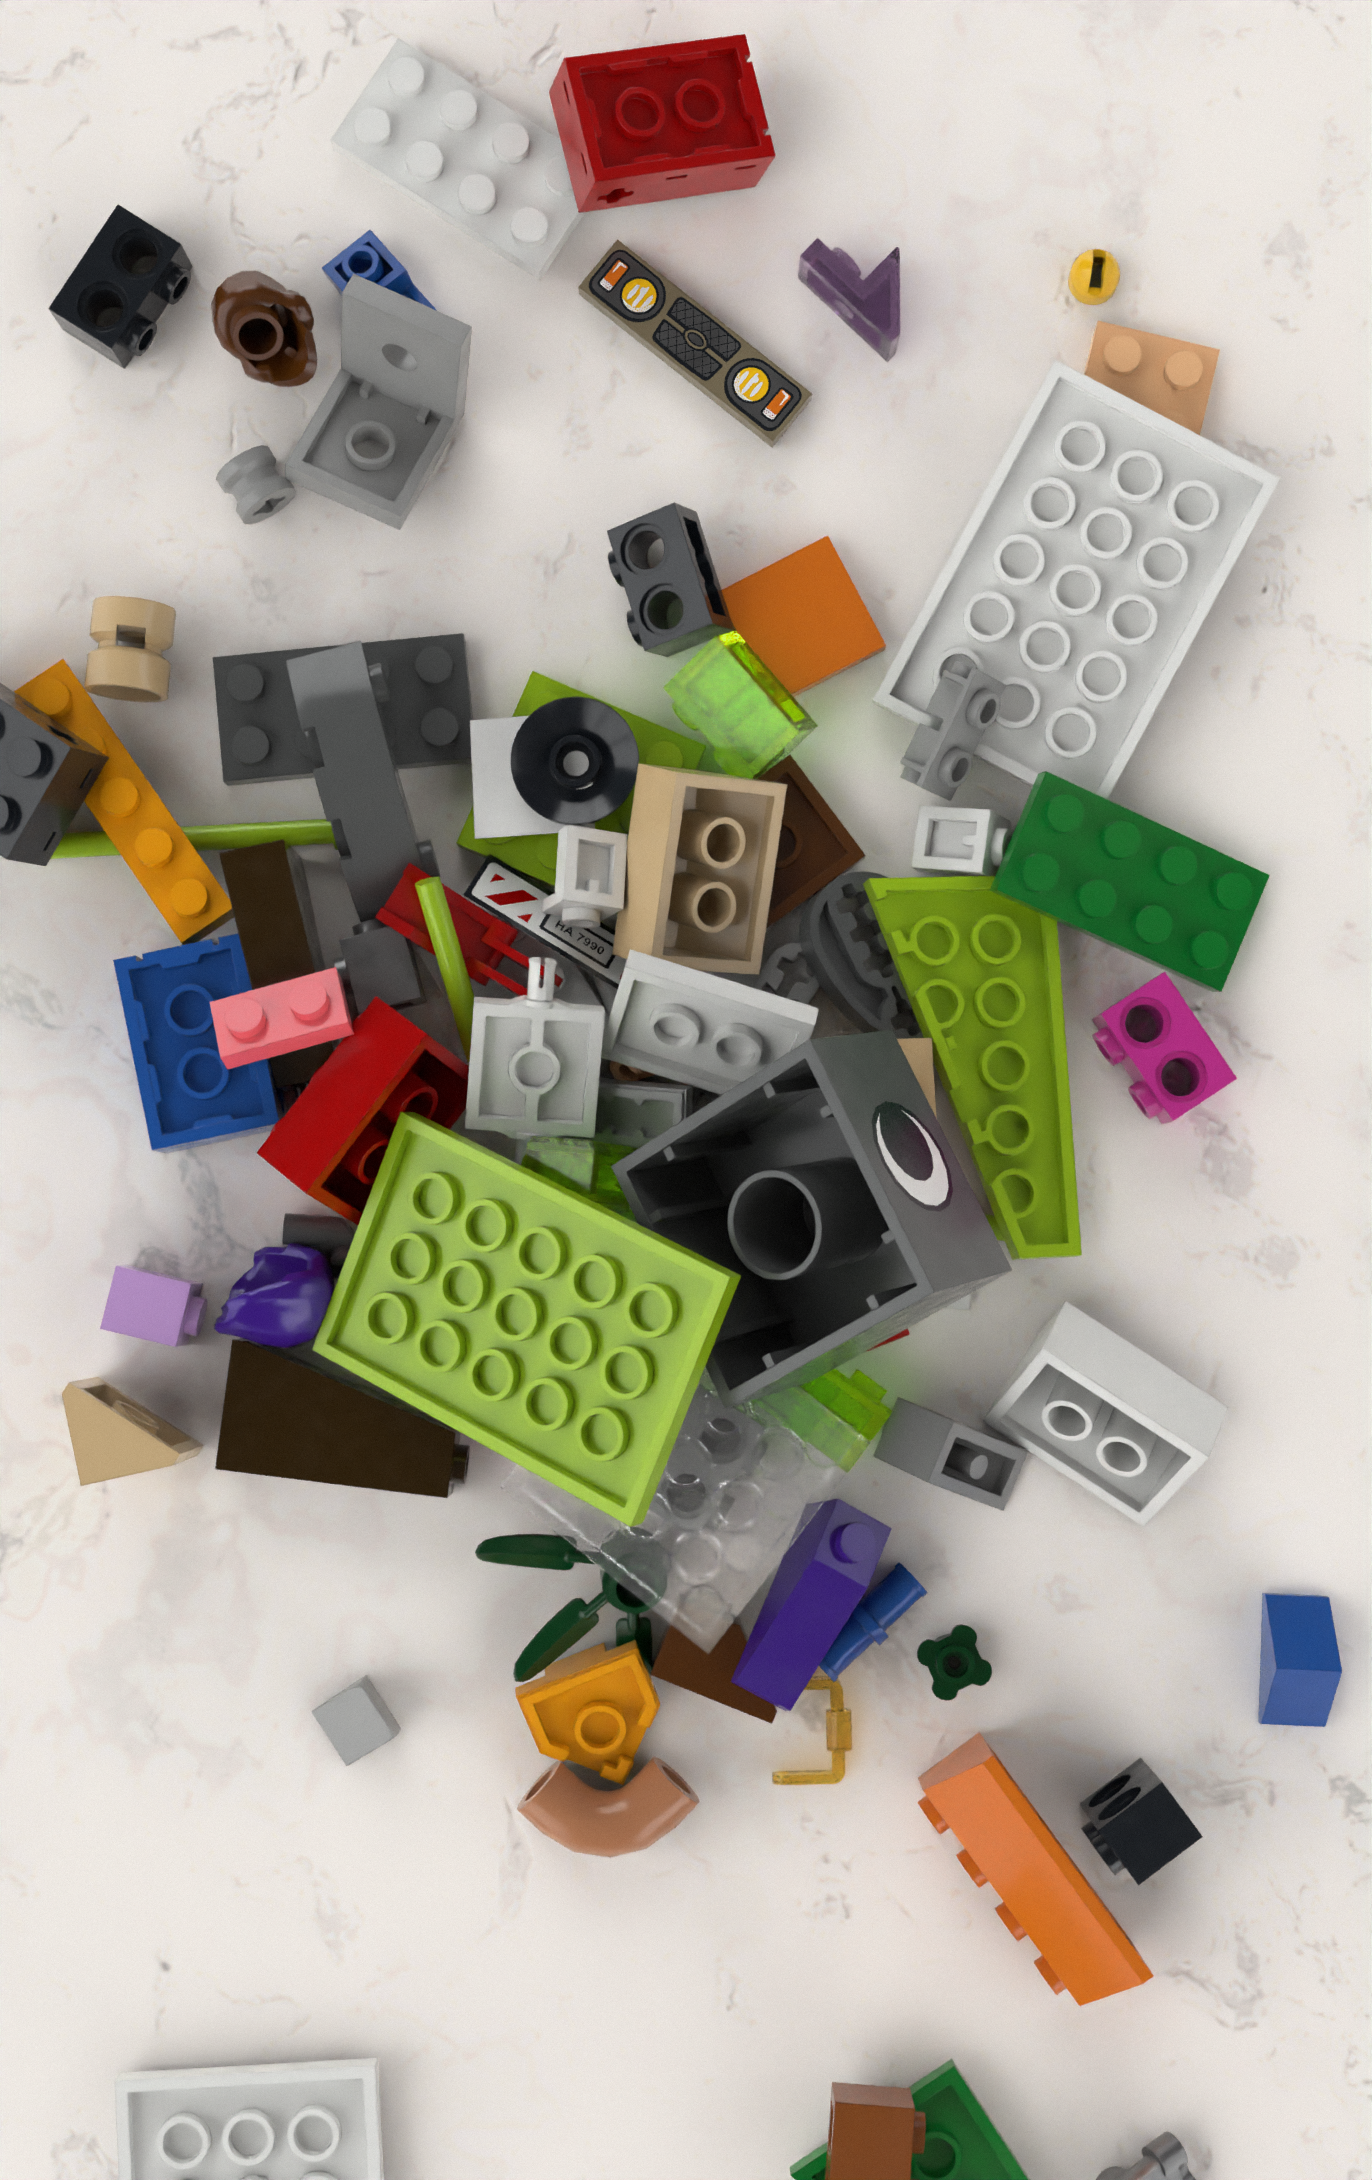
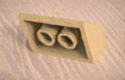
(700, 868)

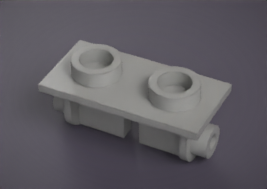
(968, 705)

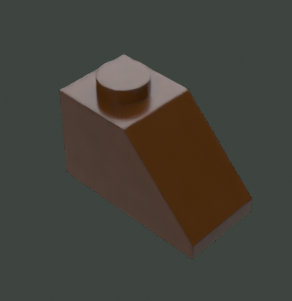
(709, 1674)

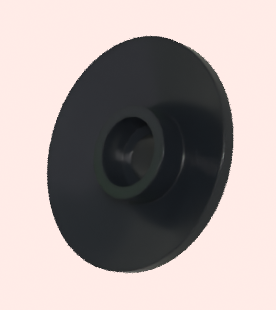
(567, 727)

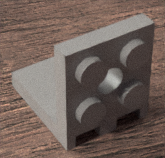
(395, 386)

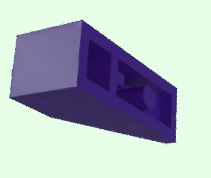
(810, 1601)

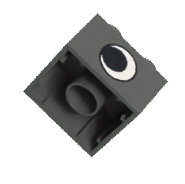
(827, 1202)

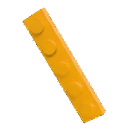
(135, 814)

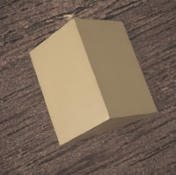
(118, 1435)

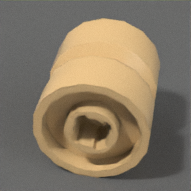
(130, 671)

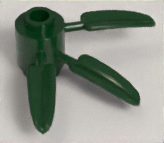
(574, 1618)

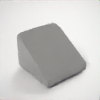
(357, 1721)

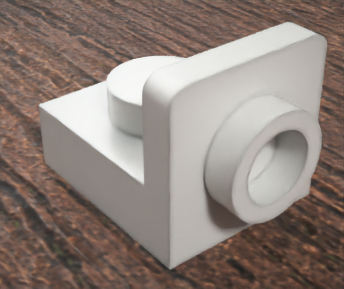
(960, 841)
(588, 876)

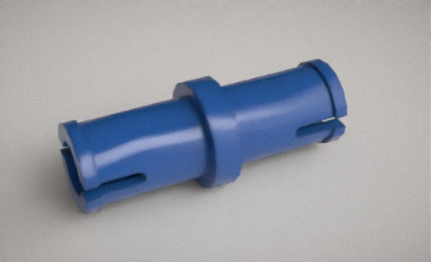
(872, 1618)

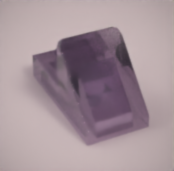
(865, 305)

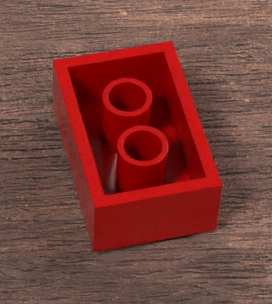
(348, 1111)

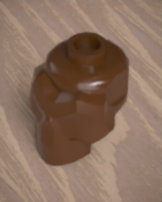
(265, 328)

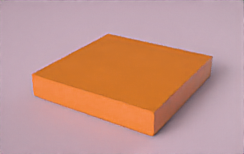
(804, 617)

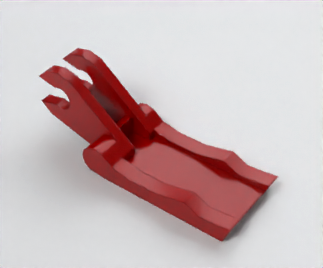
(480, 935)

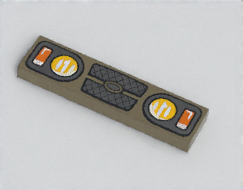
(695, 343)

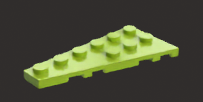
(992, 1002)

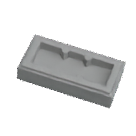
(638, 1110)

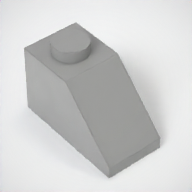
(950, 1454)

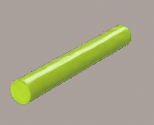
(448, 956)

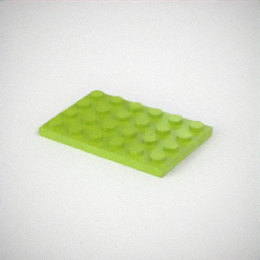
(525, 1316)

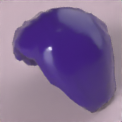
(279, 1297)

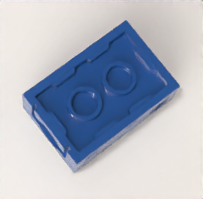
(175, 1048)

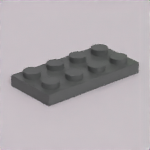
(423, 720)

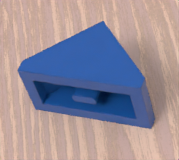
(1297, 1660)

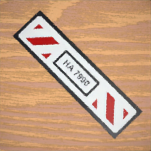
(520, 904)

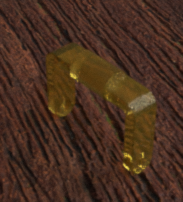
(837, 1739)

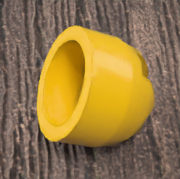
(1080, 277)

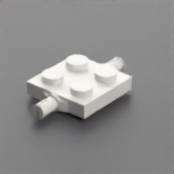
(534, 1063)

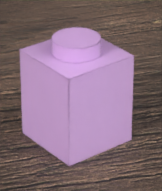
(154, 1306)

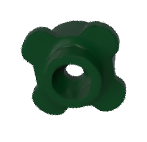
(971, 1668)

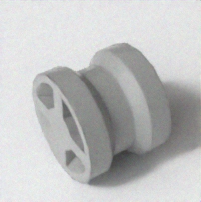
(255, 484)

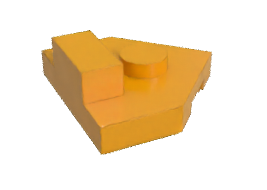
(592, 1708)

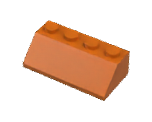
(1031, 1873)

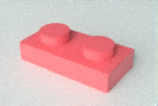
(281, 1018)

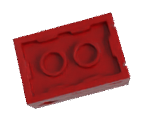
(661, 122)

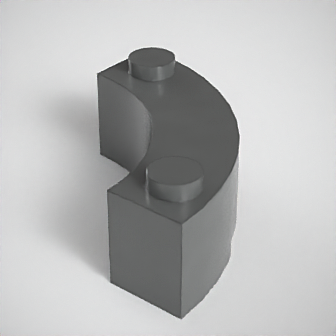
(357, 772)

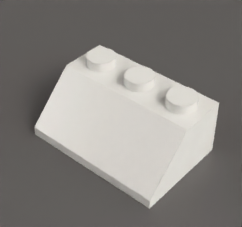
(1107, 1414)

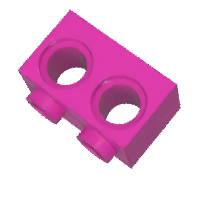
(1176, 1039)

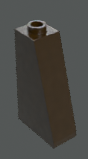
(277, 936)
(319, 1427)

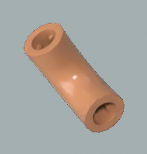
(611, 1820)

